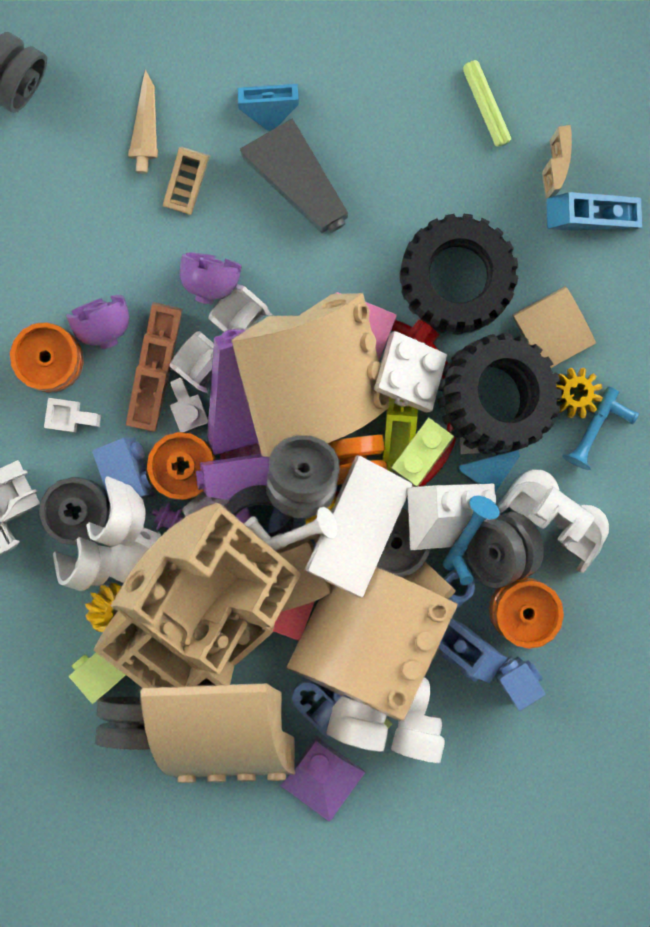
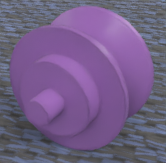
(167, 517)

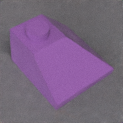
(323, 778)

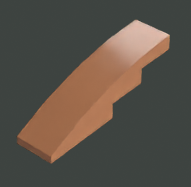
(153, 367)

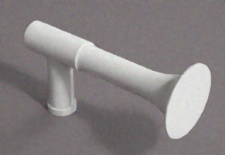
(323, 524)

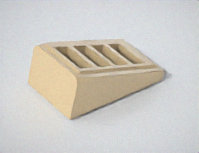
(175, 177)

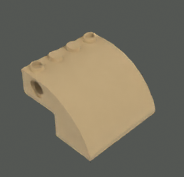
(311, 372)
(205, 587)
(375, 643)
(156, 666)
(218, 732)

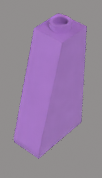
(229, 412)
(228, 476)

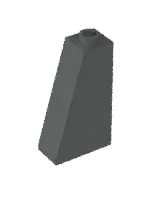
(294, 172)

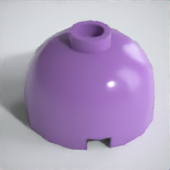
(208, 276)
(100, 321)

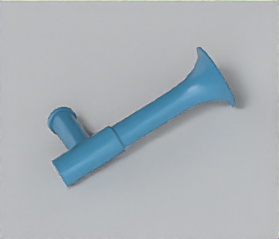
(608, 404)
(482, 509)

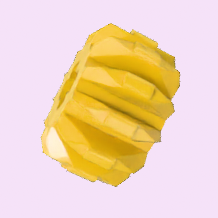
(588, 392)
(100, 608)

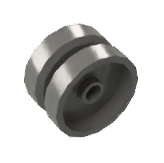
(19, 72)
(302, 476)
(58, 506)
(505, 550)
(397, 556)
(125, 724)

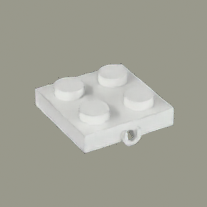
(410, 372)

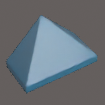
(268, 103)
(490, 470)

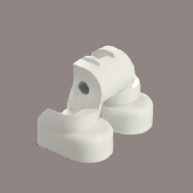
(235, 311)
(539, 499)
(15, 500)
(122, 532)
(364, 728)

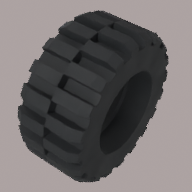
(468, 234)
(535, 386)

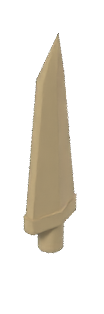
(144, 134)

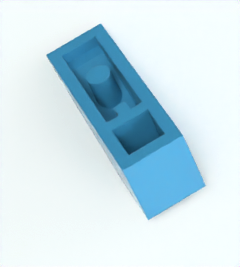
(593, 212)

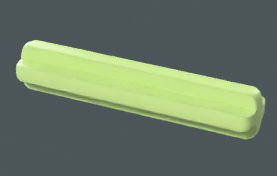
(486, 103)

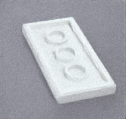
(364, 522)

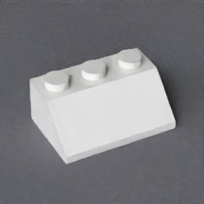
(441, 513)

